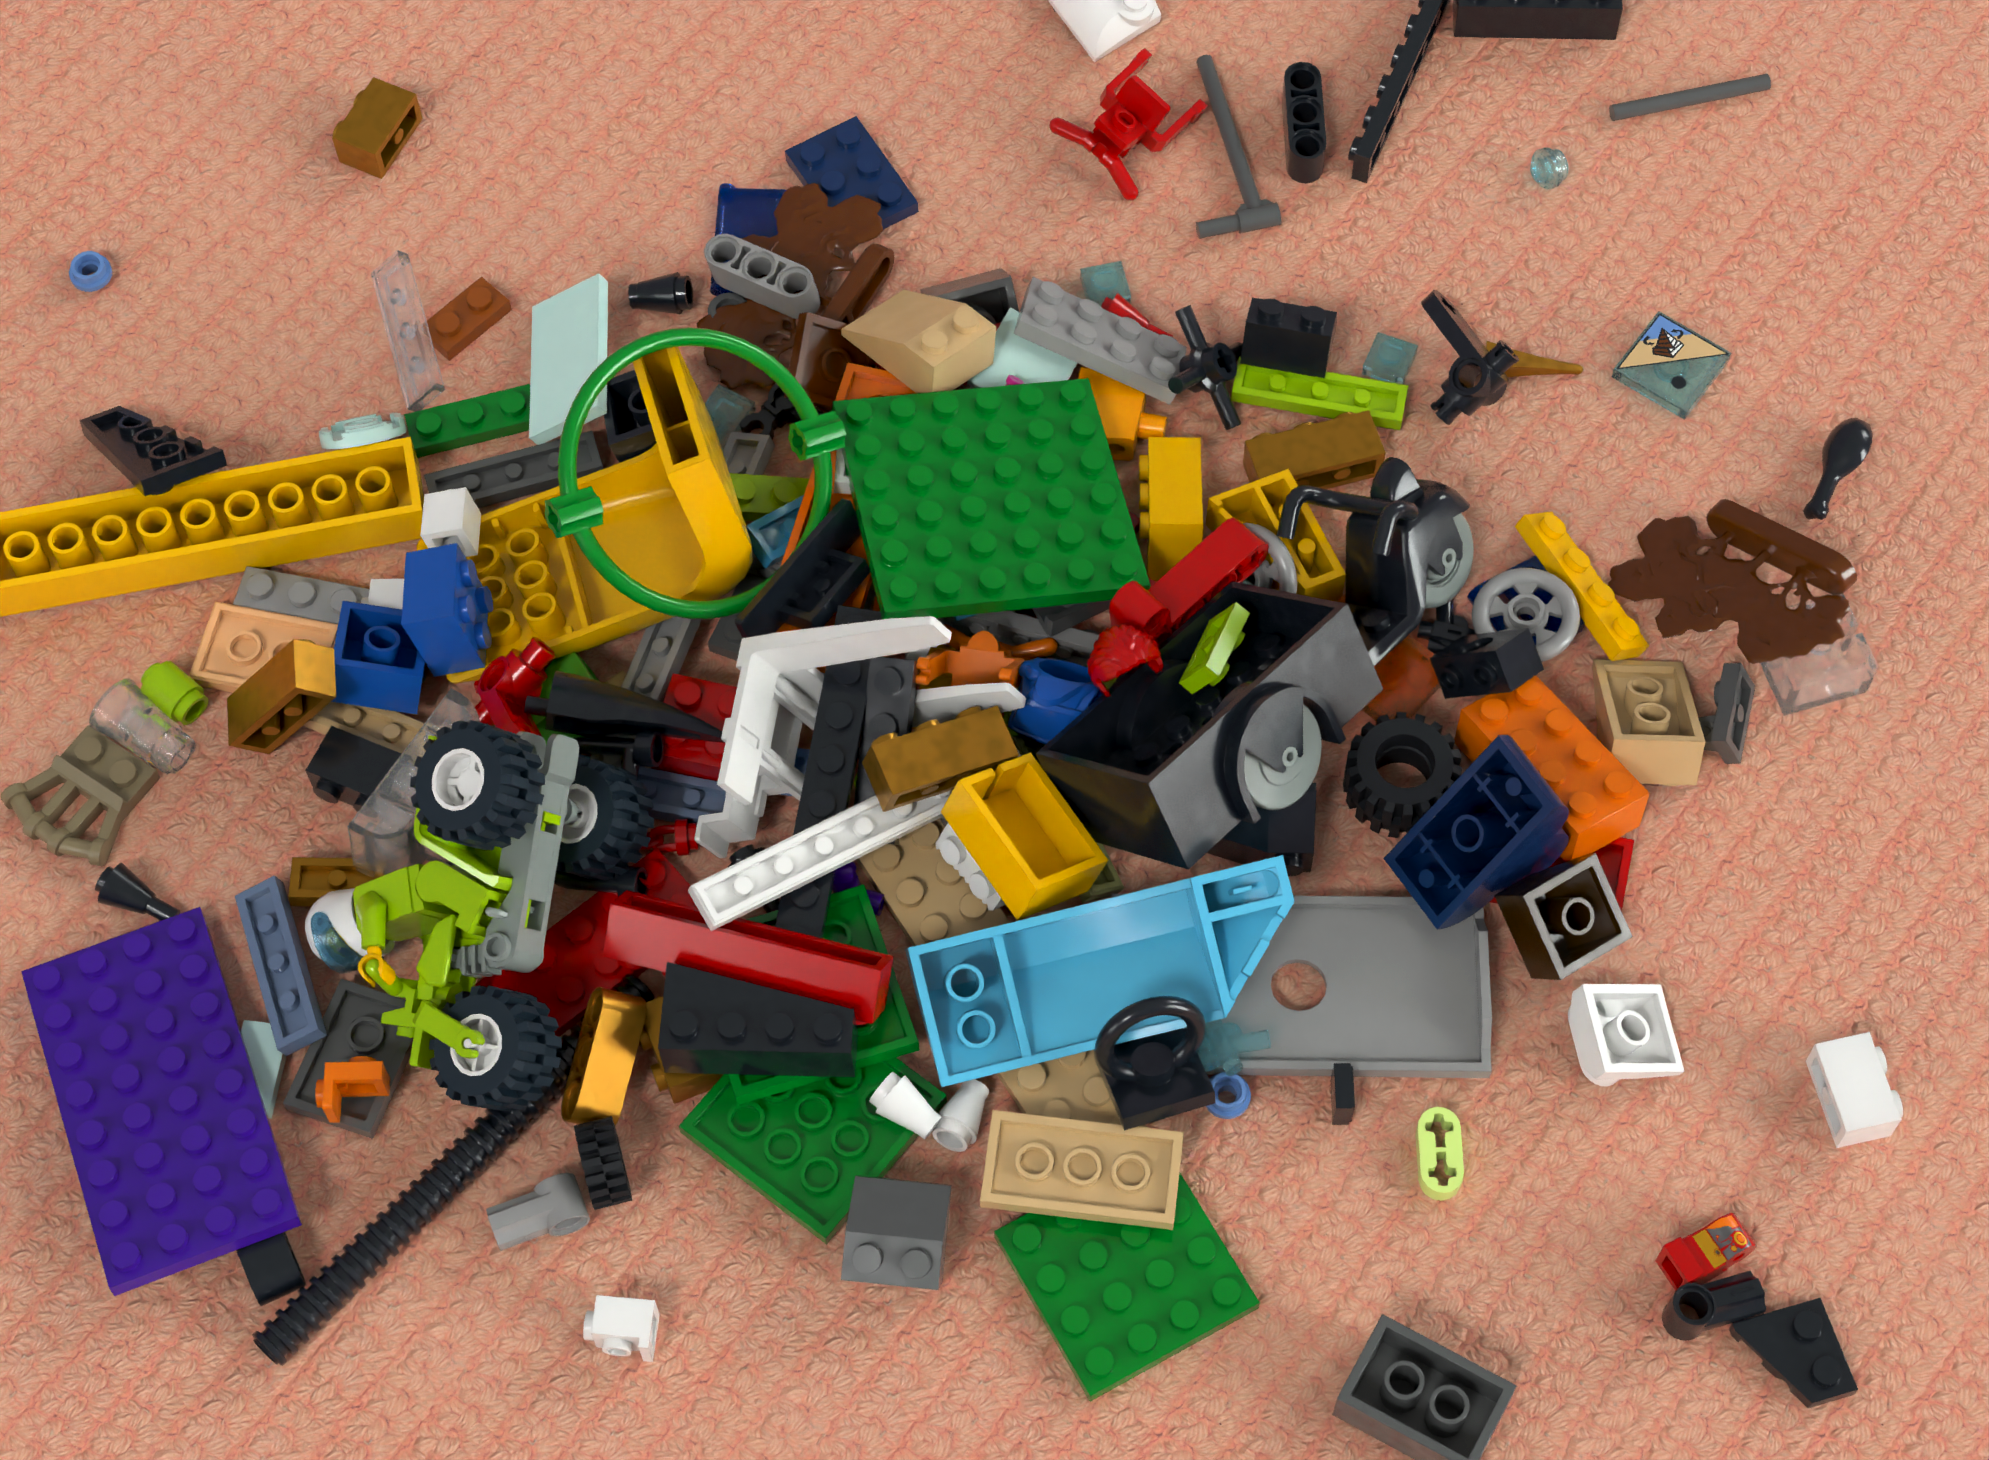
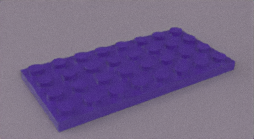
(159, 1101)

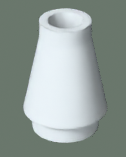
(904, 1105)
(961, 1116)

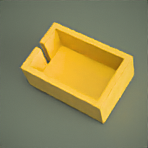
(1024, 836)

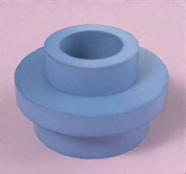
(85, 264)
(1235, 1085)

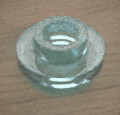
(1549, 167)

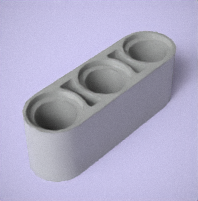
(751, 262)

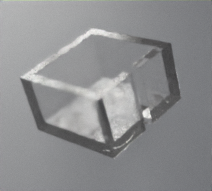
(1824, 672)

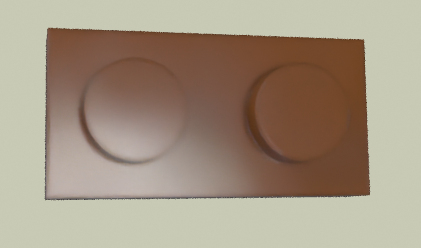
(467, 317)

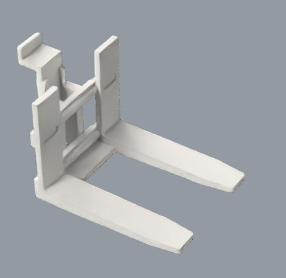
(783, 690)

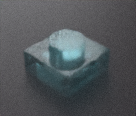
(1104, 282)
(1389, 359)

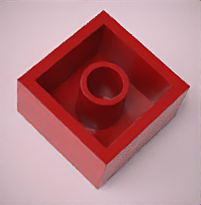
(708, 702)

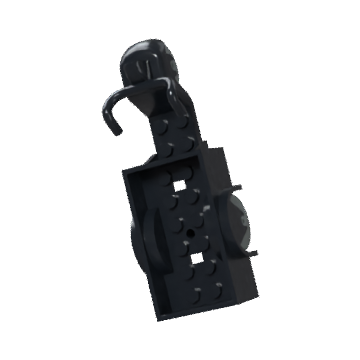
(1181, 768)

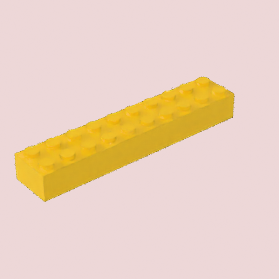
(210, 526)

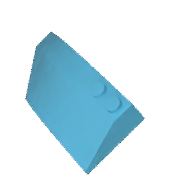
(1058, 977)

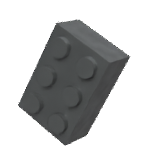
(1422, 1396)

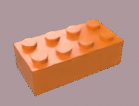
(1585, 775)

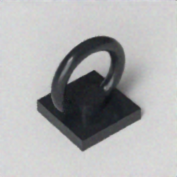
(1158, 1072)

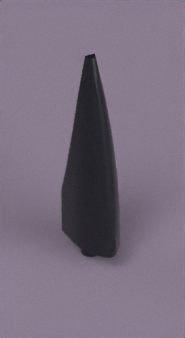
(602, 709)

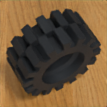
(602, 1163)

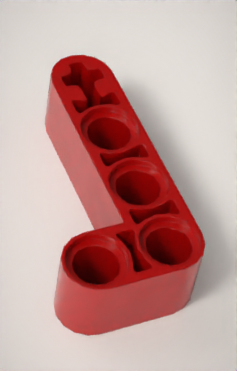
(1224, 556)

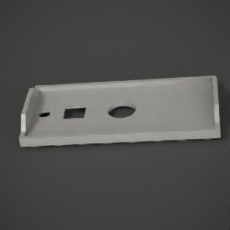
(1394, 995)

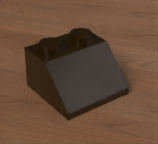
(1563, 917)

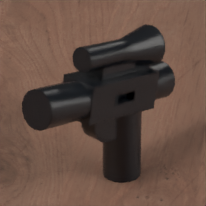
(1445, 628)

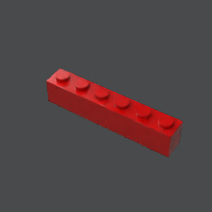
(658, 931)

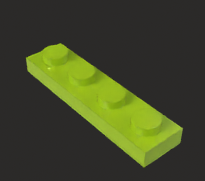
(1320, 396)

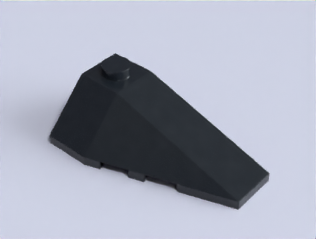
(1275, 834)

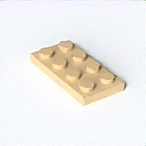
(1082, 1169)

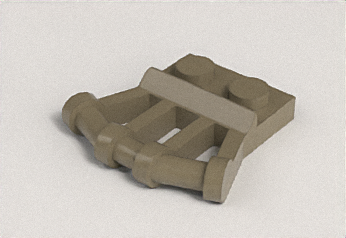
(101, 773)

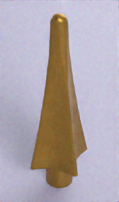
(1536, 365)

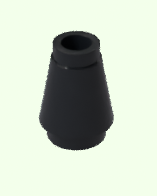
(662, 294)

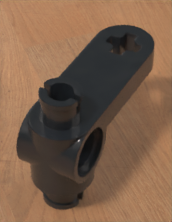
(1459, 389)

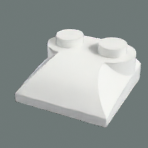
(1106, 24)
(1623, 1032)

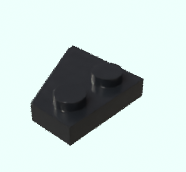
(1800, 1350)

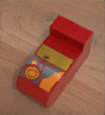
(1705, 1252)

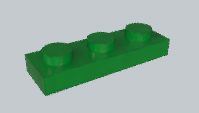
(469, 421)

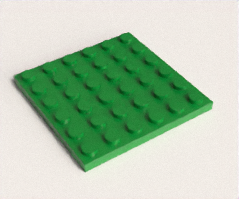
(988, 499)

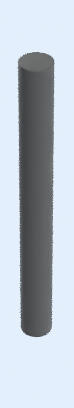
(1690, 97)

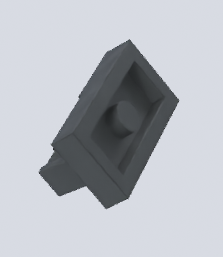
(1729, 726)

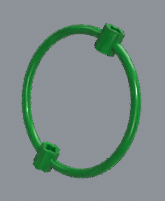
(582, 509)

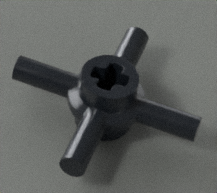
(1207, 367)

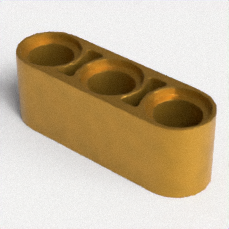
(603, 1057)

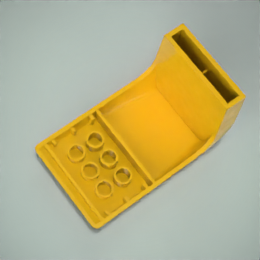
(665, 524)

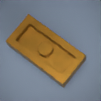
(318, 876)

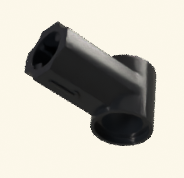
(1715, 1303)

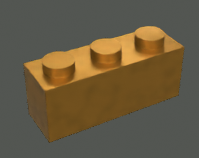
(1319, 453)
(281, 696)
(937, 756)

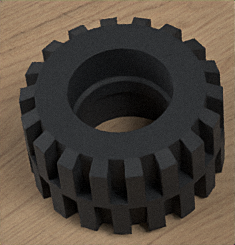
(1398, 742)

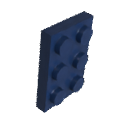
(851, 164)

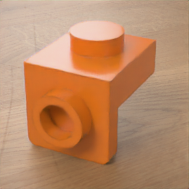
(357, 1078)

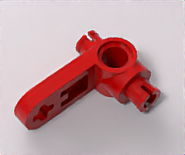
(507, 684)

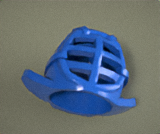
(1054, 697)

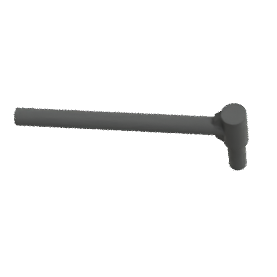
(1254, 213)

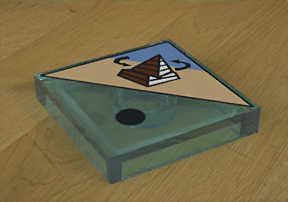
(1671, 365)

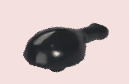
(1841, 454)

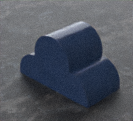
(1481, 836)

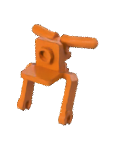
(981, 659)

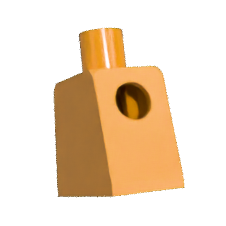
(1123, 414)

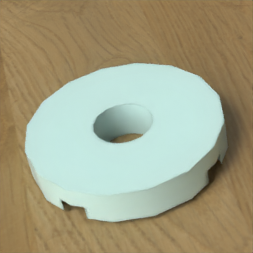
(362, 431)

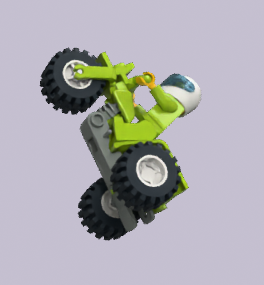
(508, 821)

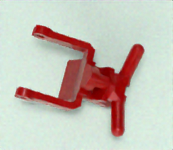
(1128, 120)

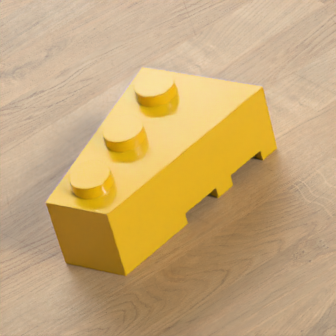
(1172, 501)
(1262, 503)

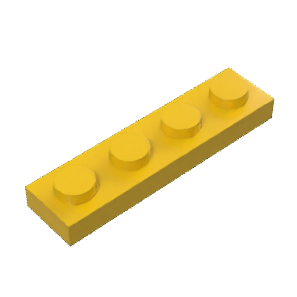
(1596, 600)

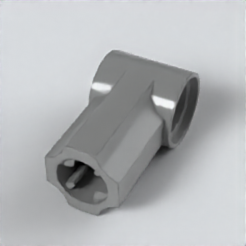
(552, 1208)

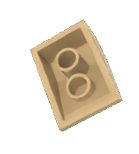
(925, 340)
(1649, 720)

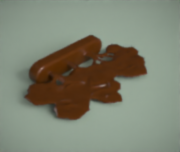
(807, 236)
(1713, 589)

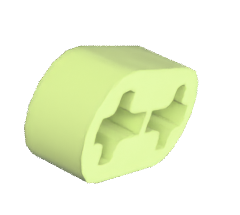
(1450, 1153)

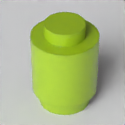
(174, 692)

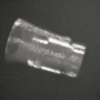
(141, 727)

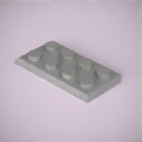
(1099, 339)

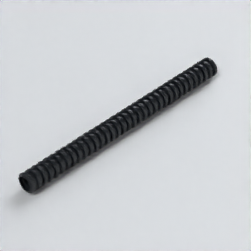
(414, 1208)

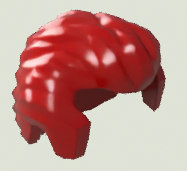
(1119, 651)

